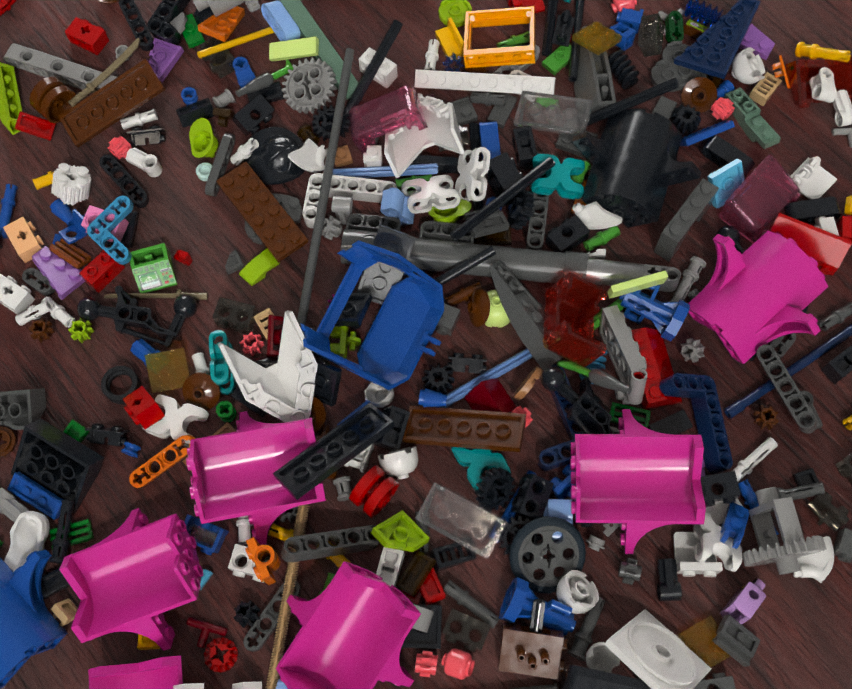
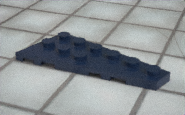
(719, 44)

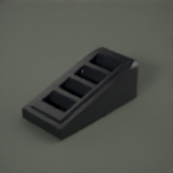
(434, 553)

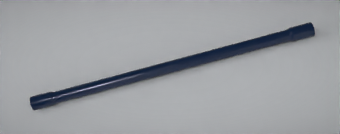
(740, 405)

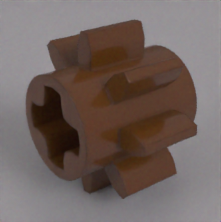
(36, 329)
(770, 419)

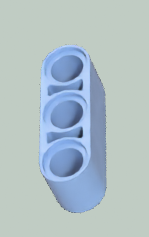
(280, 21)

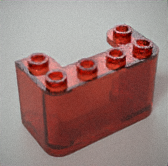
(570, 320)

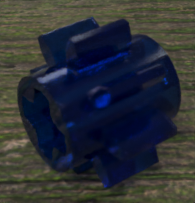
(456, 68)

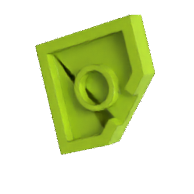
(400, 533)

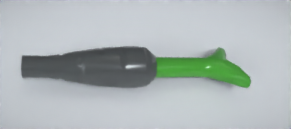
(264, 80)
(597, 377)

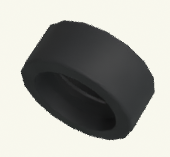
(110, 375)

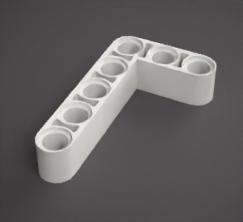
(345, 184)

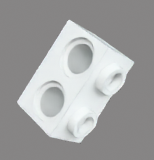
(387, 71)
(239, 552)
(390, 565)

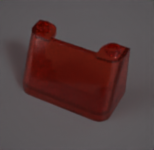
(801, 71)

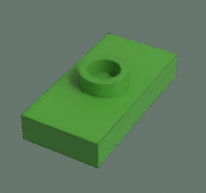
(557, 59)

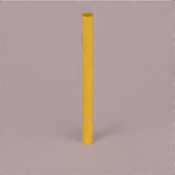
(235, 42)

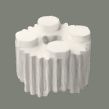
(71, 183)

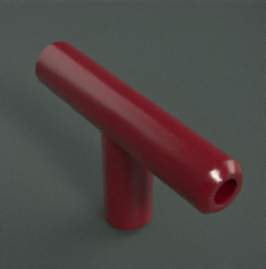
(205, 628)

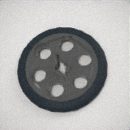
(546, 527)

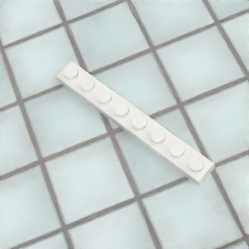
(483, 82)

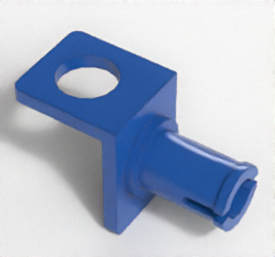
(76, 227)

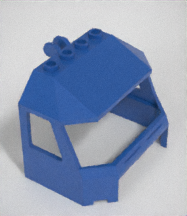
(400, 327)

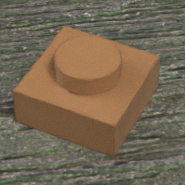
(343, 157)

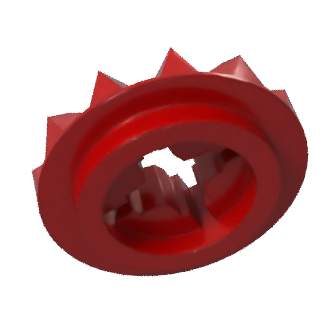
(229, 658)

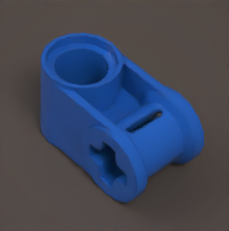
(243, 71)

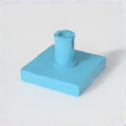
(727, 180)

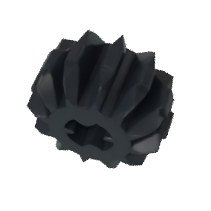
(685, 119)
(447, 380)

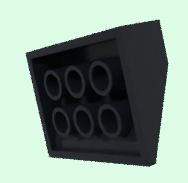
(57, 461)

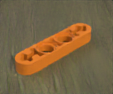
(164, 463)

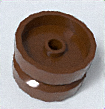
(51, 98)

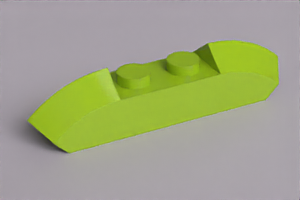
(9, 98)

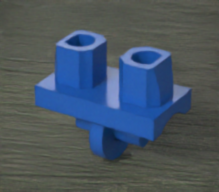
(563, 488)

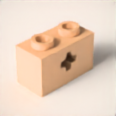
(23, 238)

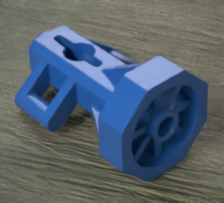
(665, 315)
(519, 602)

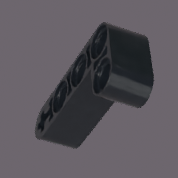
(162, 22)

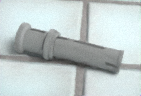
(690, 276)

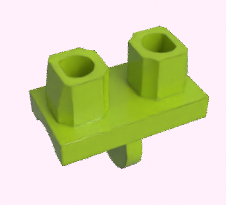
(341, 348)

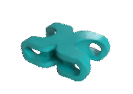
(559, 177)
(219, 369)
(478, 461)

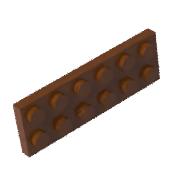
(112, 103)
(262, 212)
(465, 428)

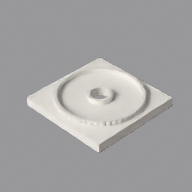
(638, 648)

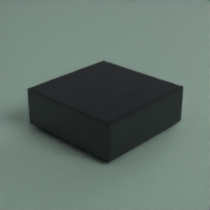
(805, 477)

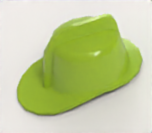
(202, 139)
(451, 215)

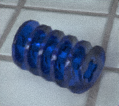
(703, 12)

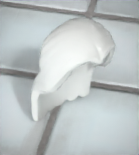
(26, 536)

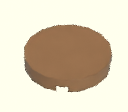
(527, 383)

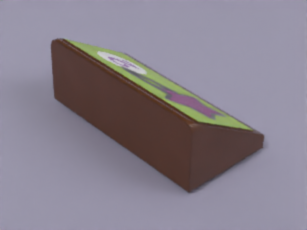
(694, 28)

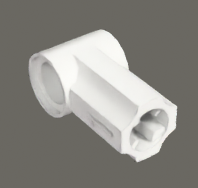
(843, 109)
(144, 162)

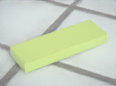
(293, 49)
(637, 284)

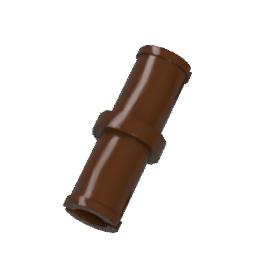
(463, 294)

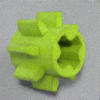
(80, 325)

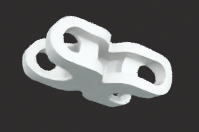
(473, 174)
(430, 194)
(175, 419)
(709, 544)

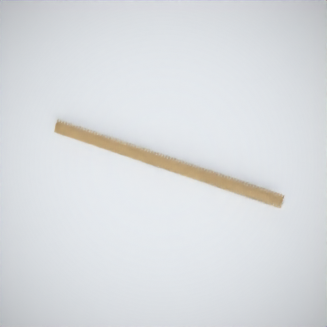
(284, 612)

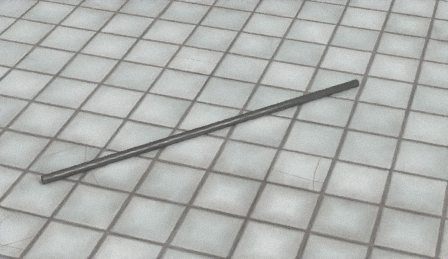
(325, 188)

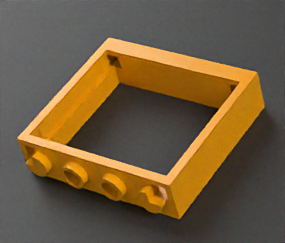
(503, 55)

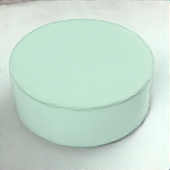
(203, 171)

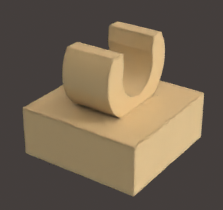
(64, 611)

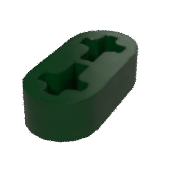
(674, 27)

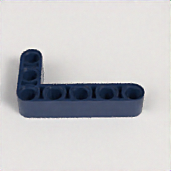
(707, 415)
(555, 451)

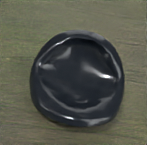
(271, 157)

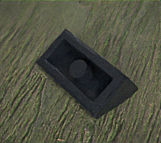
(194, 111)

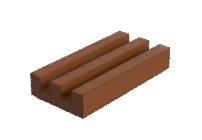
(70, 253)

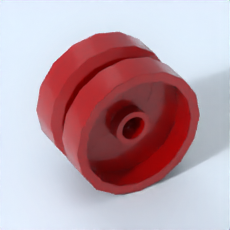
(374, 491)

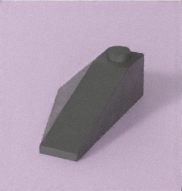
(21, 407)

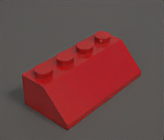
(816, 243)
(658, 367)

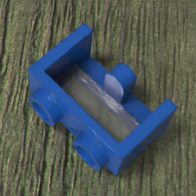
(206, 535)

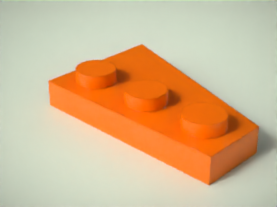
(222, 25)

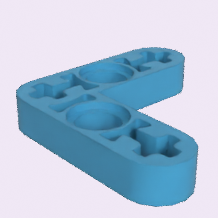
(105, 234)

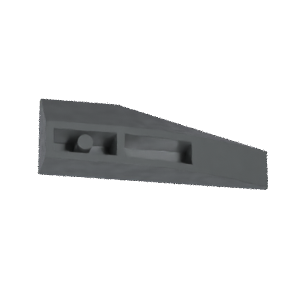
(594, 79)
(524, 314)

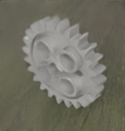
(294, 89)

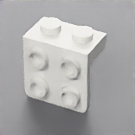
(685, 557)

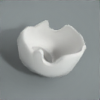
(378, 395)
(601, 658)

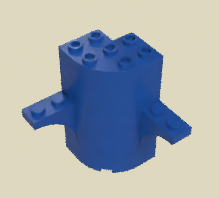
(24, 618)

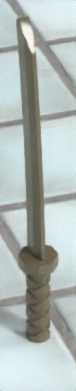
(90, 87)
(198, 296)

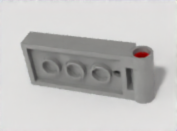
(624, 352)

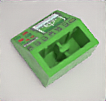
(153, 268)

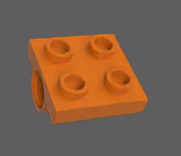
(258, 553)

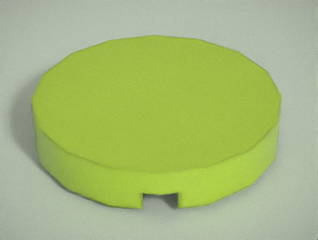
(455, 9)

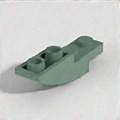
(750, 120)

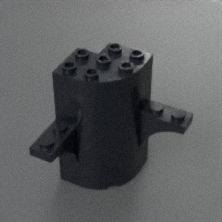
(634, 165)

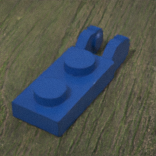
(734, 524)

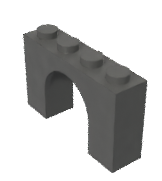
(691, 211)

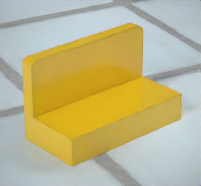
(450, 39)

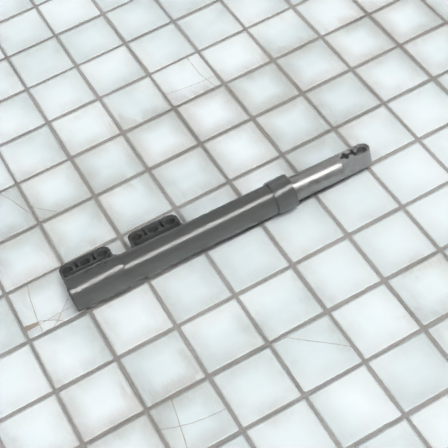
(440, 253)

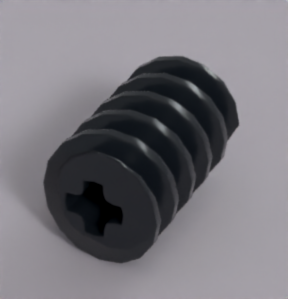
(623, 69)

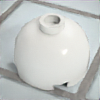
(748, 67)
(399, 462)
(577, 592)

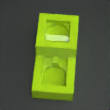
(258, 267)

